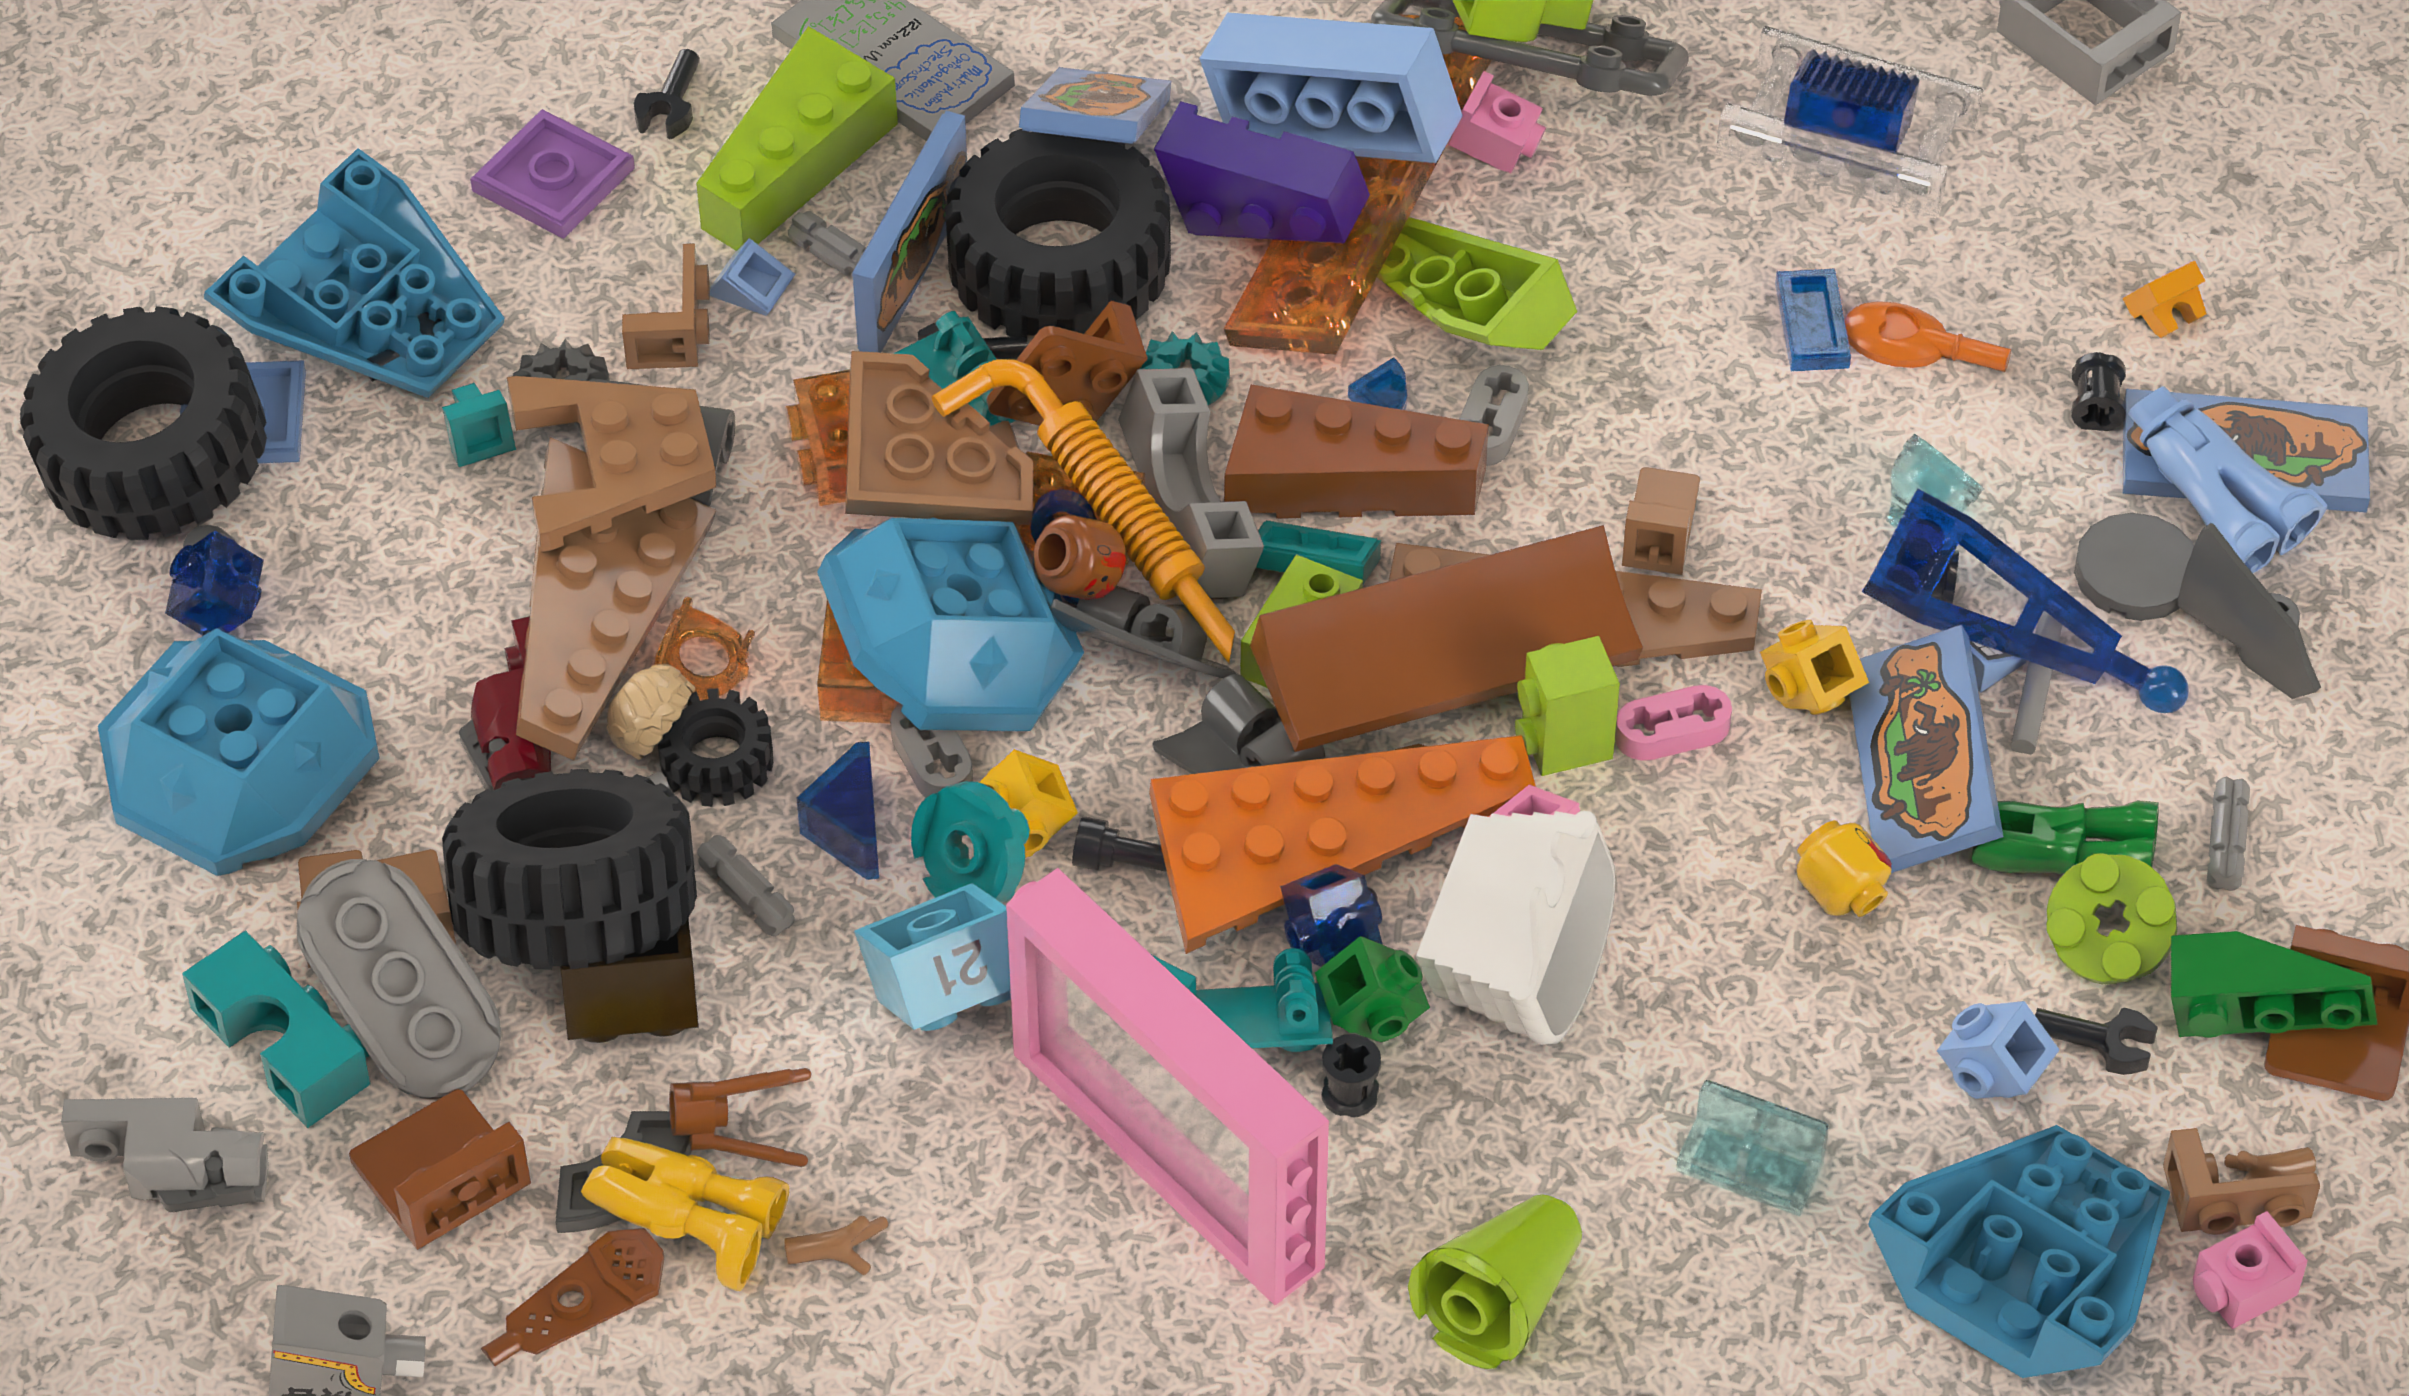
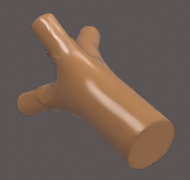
(2273, 1165)
(835, 1244)

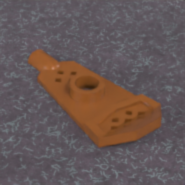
(599, 1282)

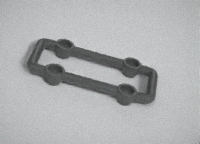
(1598, 70)

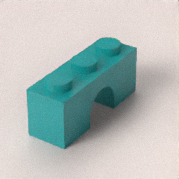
(251, 991)

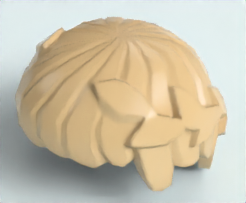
(647, 708)

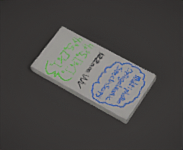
(928, 60)

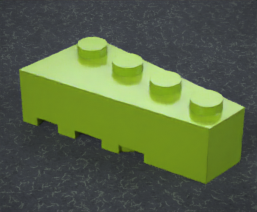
(795, 139)

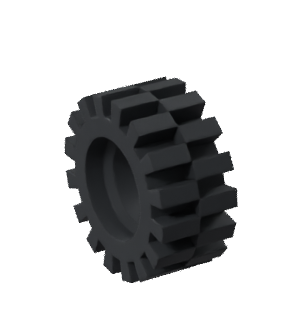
(724, 774)

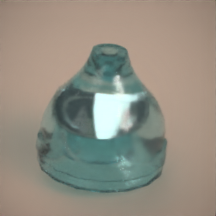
(1929, 470)

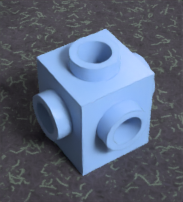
(1997, 1050)

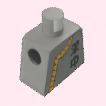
(336, 1345)

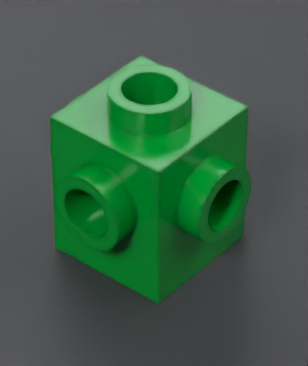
(1372, 989)

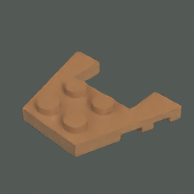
(639, 443)

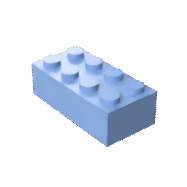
(1336, 83)

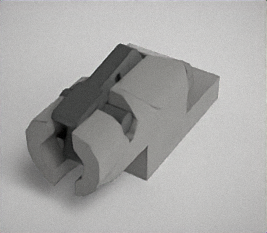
(169, 1151)

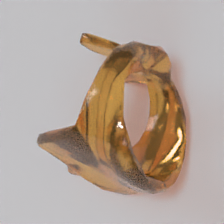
(692, 623)

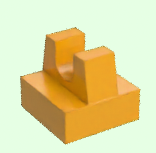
(2174, 290)

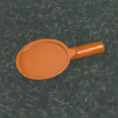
(1912, 338)

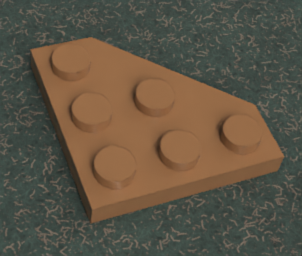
(922, 464)

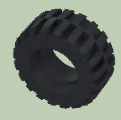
(1047, 180)
(124, 368)
(569, 869)

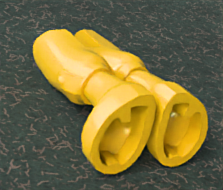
(660, 1194)

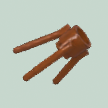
(703, 1106)

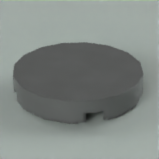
(2133, 565)

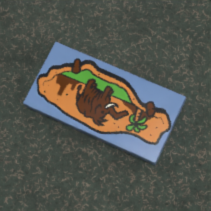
(1095, 105)
(907, 235)
(2295, 441)
(1925, 750)

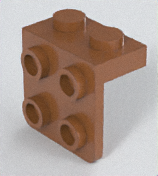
(1078, 365)
(2357, 1058)

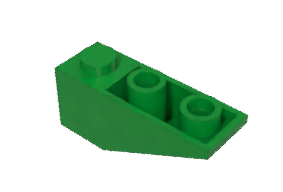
(2256, 986)

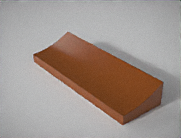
(1437, 637)

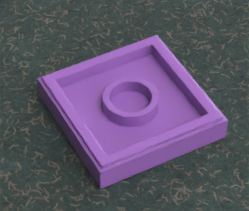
(552, 173)

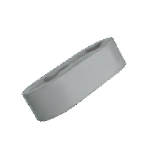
(1503, 418)
(920, 754)

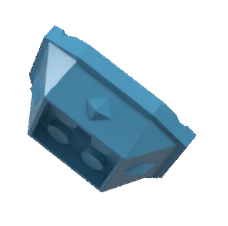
(950, 622)
(234, 750)

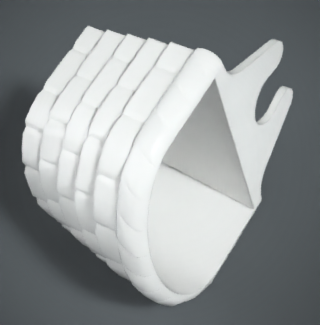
(1522, 920)

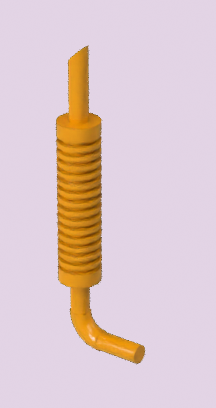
(1108, 488)

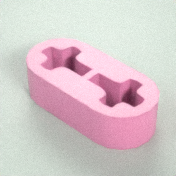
(1673, 722)

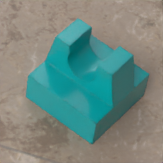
(478, 425)

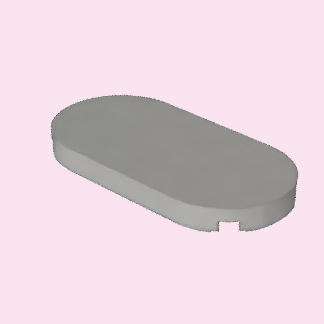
(398, 978)

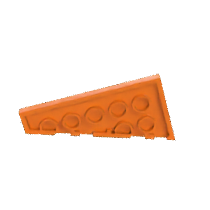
(1256, 828)

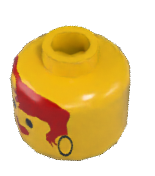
(1843, 869)

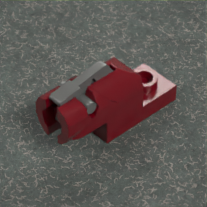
(491, 733)

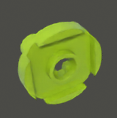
(2120, 955)

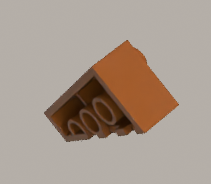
(1352, 458)

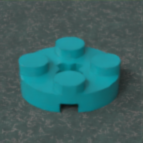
(991, 825)

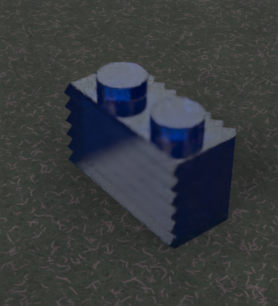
(1851, 101)

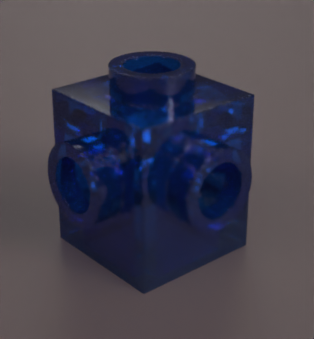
(214, 585)
(1330, 912)

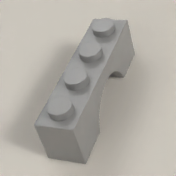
(1167, 436)

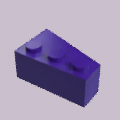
(1257, 184)

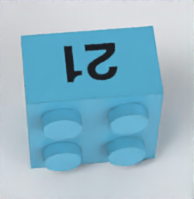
(939, 957)

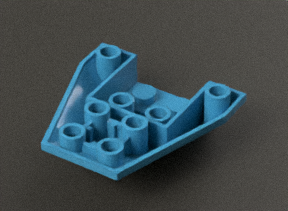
(359, 281)
(2026, 1250)

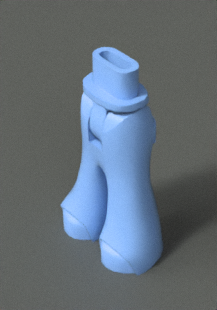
(2223, 482)

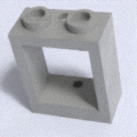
(2144, 41)

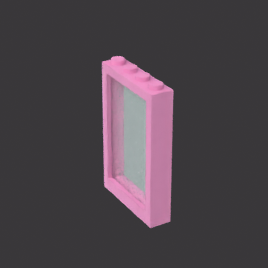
(1168, 1086)

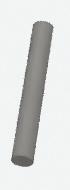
(2034, 693)

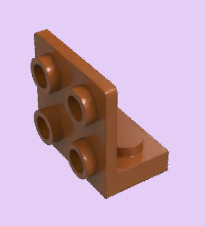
(442, 1167)

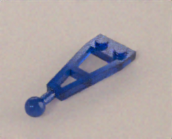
(1917, 559)

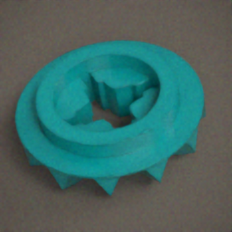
(1206, 360)

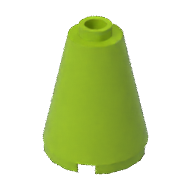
(1496, 1280)

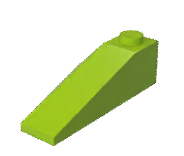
(1479, 286)

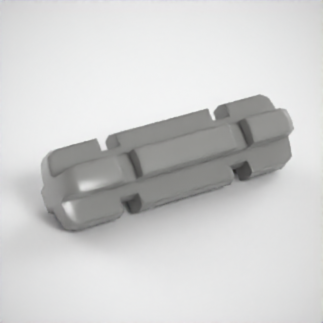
(826, 243)
(2228, 834)
(746, 885)

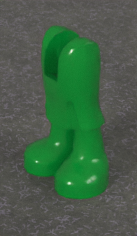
(2055, 837)

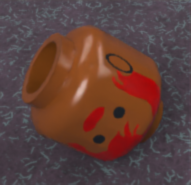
(1080, 557)

